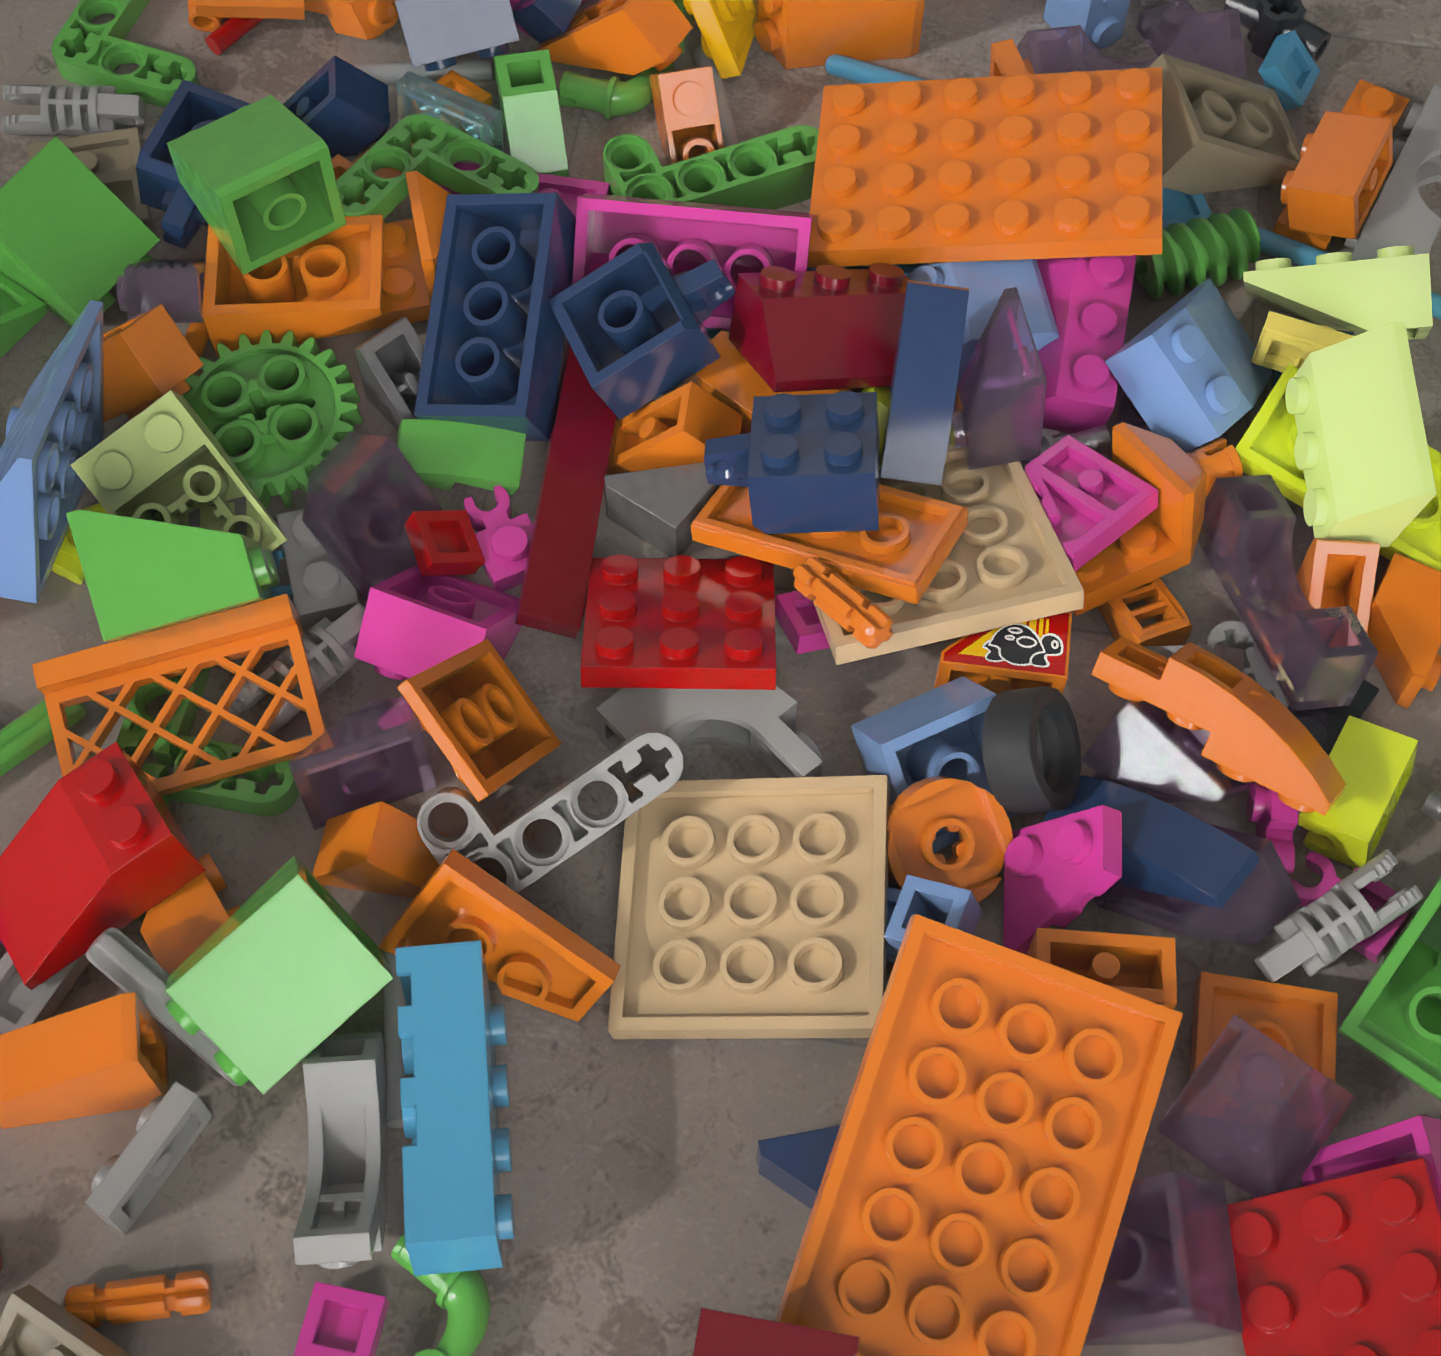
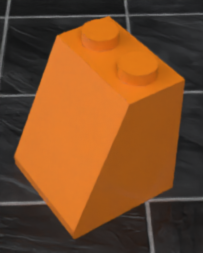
(812, 30)

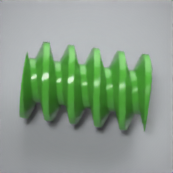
(1199, 250)

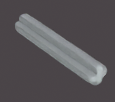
(139, 973)

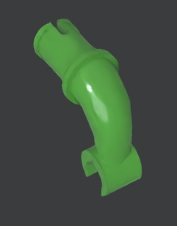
(608, 96)
(464, 1298)

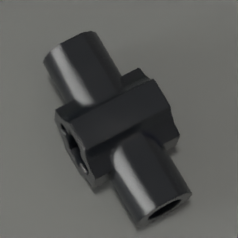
(1276, 17)

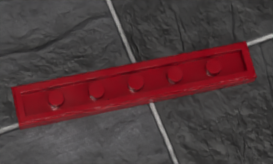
(567, 507)

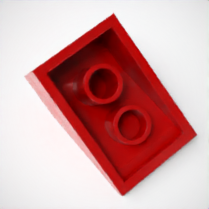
(87, 863)

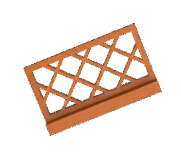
(185, 651)

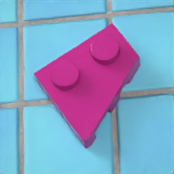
(1087, 498)
(1057, 870)

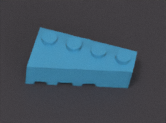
(450, 1110)

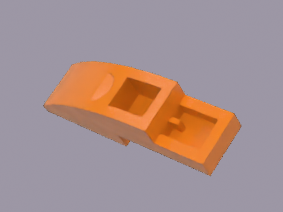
(1249, 728)

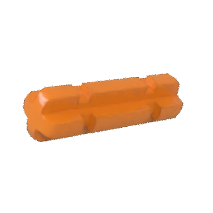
(843, 602)
(140, 1298)

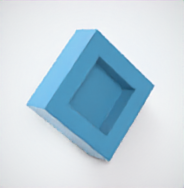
(1289, 70)

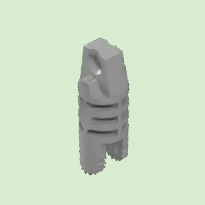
(72, 110)
(329, 653)
(1335, 922)

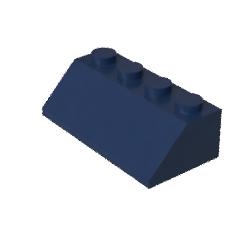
(490, 327)

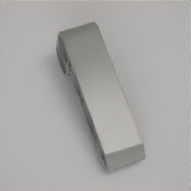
(560, 805)

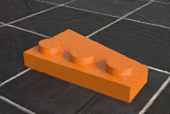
(521, 944)

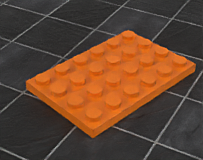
(989, 169)
(981, 1155)

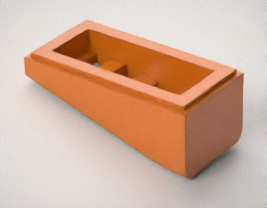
(1171, 624)

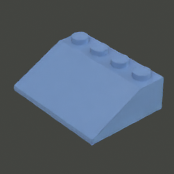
(43, 438)

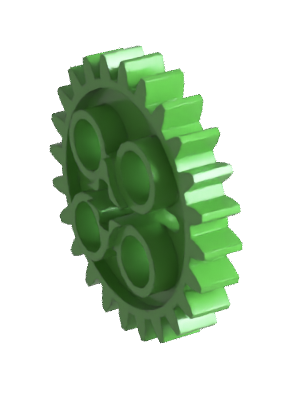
(271, 417)

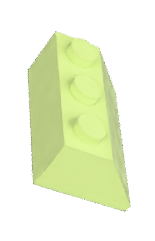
(1361, 437)

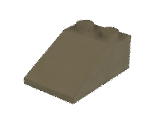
(1221, 131)

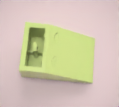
(1350, 292)
(169, 466)

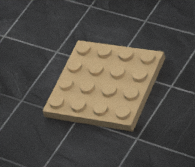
(996, 576)
(753, 910)

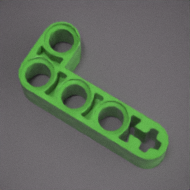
(753, 174)

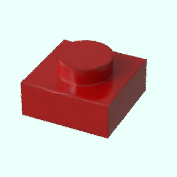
(444, 542)

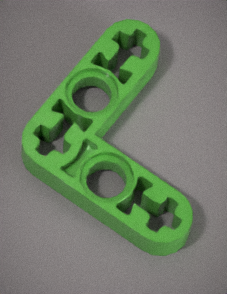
(109, 50)
(433, 155)
(221, 792)

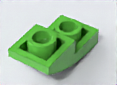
(462, 453)

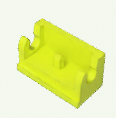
(1376, 772)

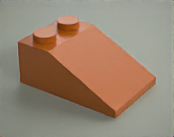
(306, 291)
(480, 718)

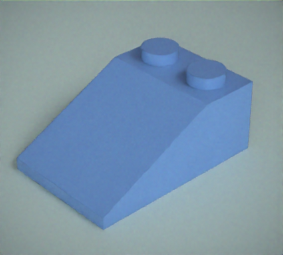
(1191, 370)

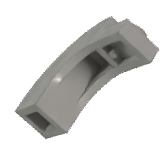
(747, 719)
(347, 1152)

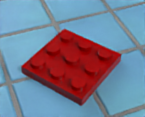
(679, 624)
(1342, 1266)

